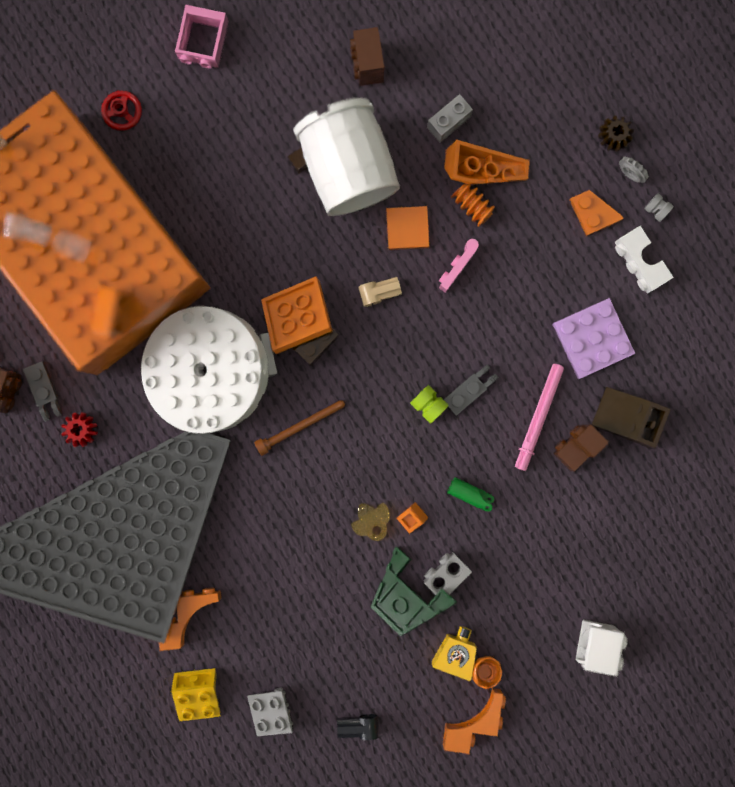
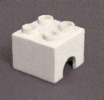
(600, 647)

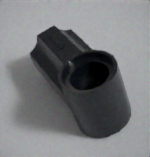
(363, 726)

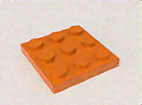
(296, 315)

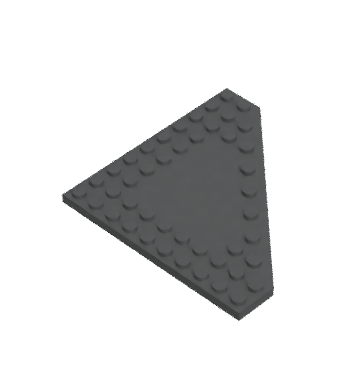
(119, 541)

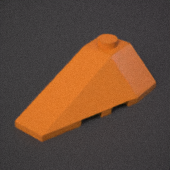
(482, 165)

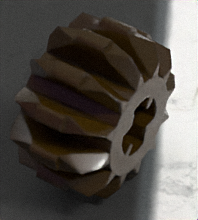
(623, 136)

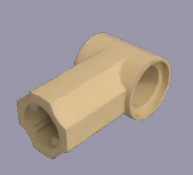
(375, 292)

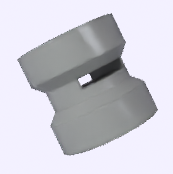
(658, 207)

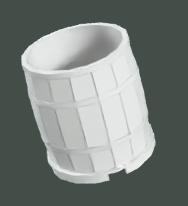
(347, 157)

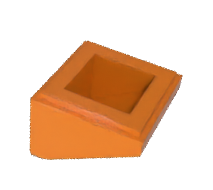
(412, 518)

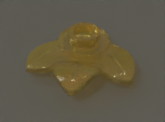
(371, 518)

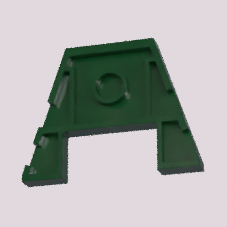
(400, 604)

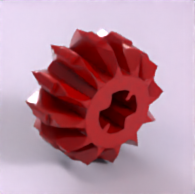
(84, 435)

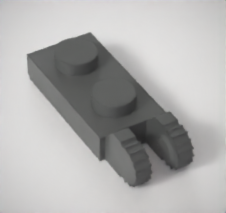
(42, 389)
(468, 391)

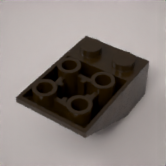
(631, 417)

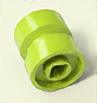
(429, 404)

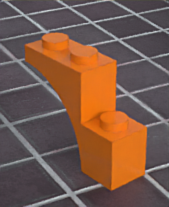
(187, 606)
(459, 736)

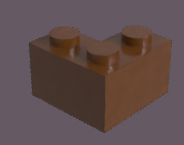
(582, 444)

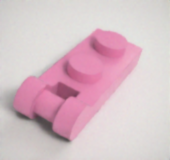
(458, 265)

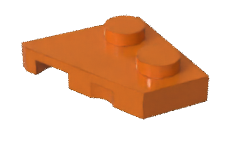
(593, 212)

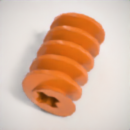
(473, 203)

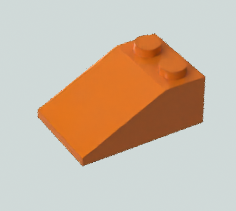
(110, 311)

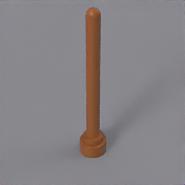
(265, 444)

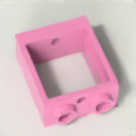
(205, 17)

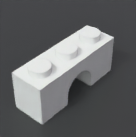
(648, 275)

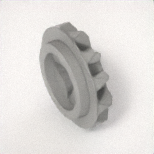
(633, 170)

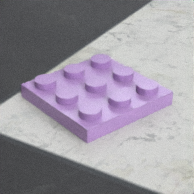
(593, 338)

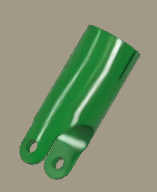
(470, 494)

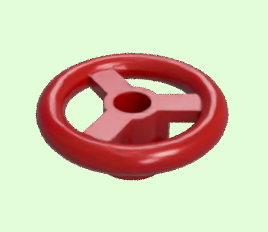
(115, 105)

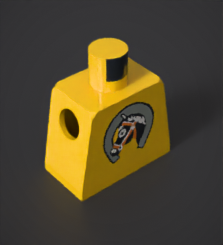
(456, 654)

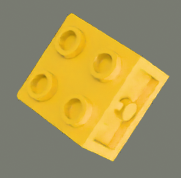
(195, 694)

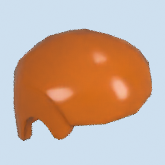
(486, 672)

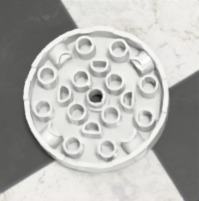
(175, 366)

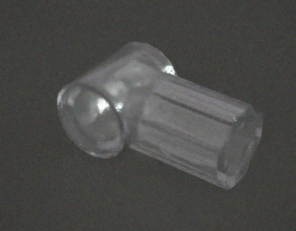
(20, 228)

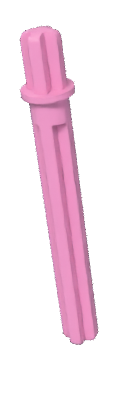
(539, 417)

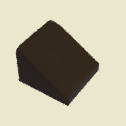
(298, 161)

